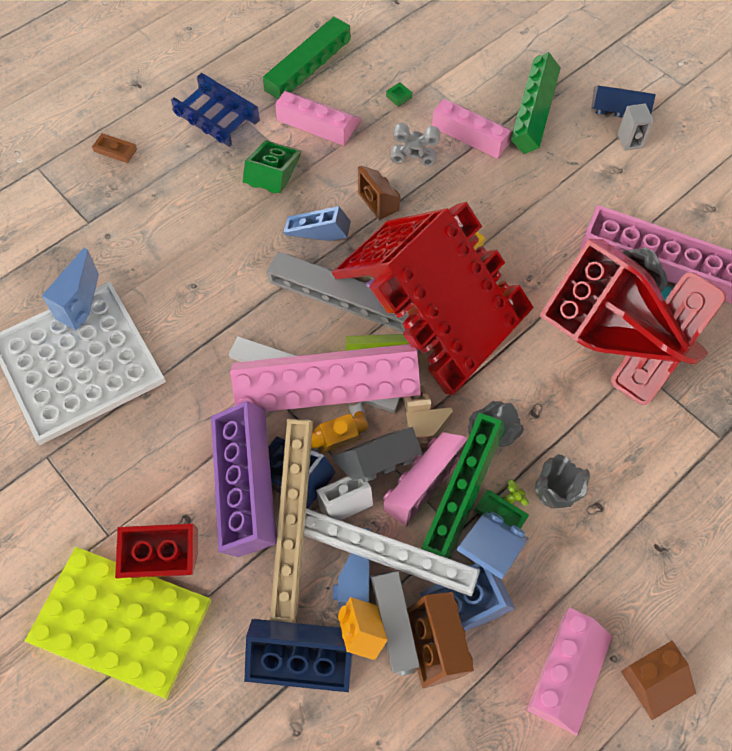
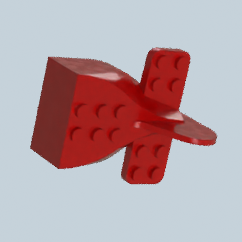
(619, 310)

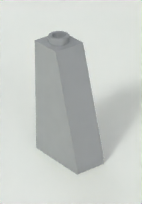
(395, 619)

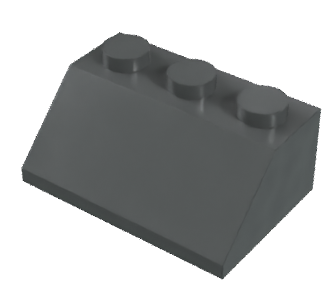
(379, 455)

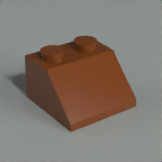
(377, 192)
(660, 679)

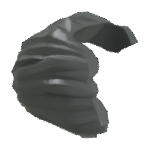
(651, 263)
(507, 414)
(561, 483)

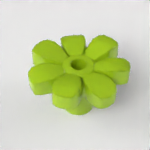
(516, 494)

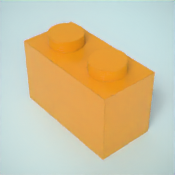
(362, 628)

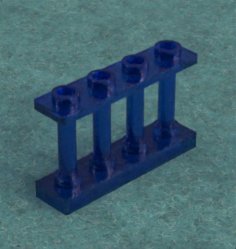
(217, 94)

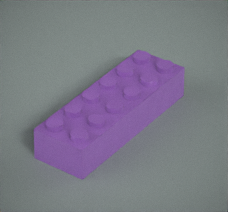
(242, 480)

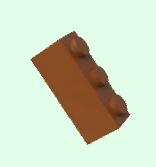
(439, 639)

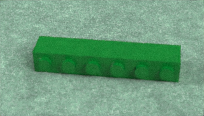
(307, 57)
(536, 103)
(464, 486)

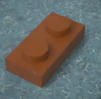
(114, 148)

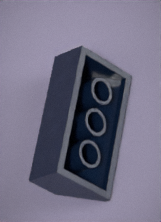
(297, 656)

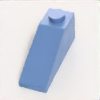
(321, 224)
(353, 580)

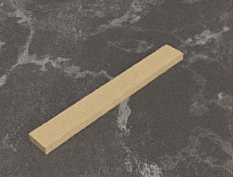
(291, 521)

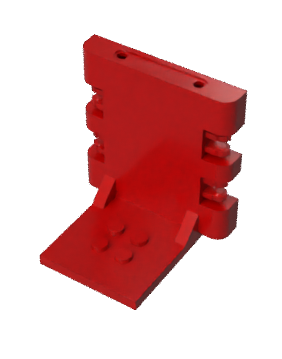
(445, 285)

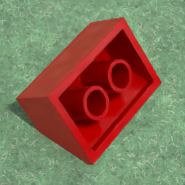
(156, 550)

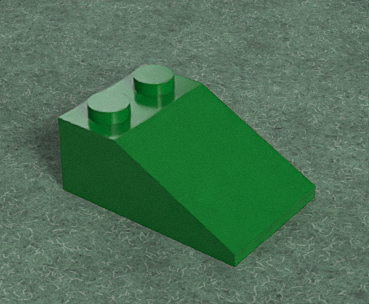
(270, 166)

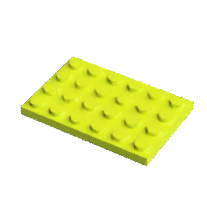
(119, 626)

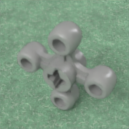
(415, 144)

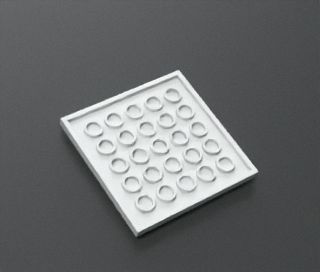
(78, 374)

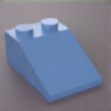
(73, 291)
(493, 544)
(486, 604)

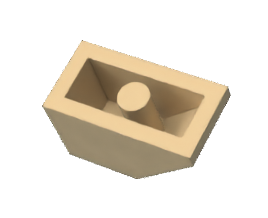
(428, 423)

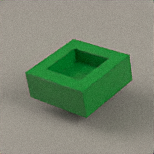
(399, 94)

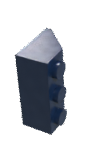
(618, 99)

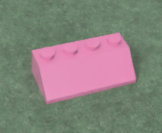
(316, 117)
(471, 128)
(424, 478)
(570, 671)

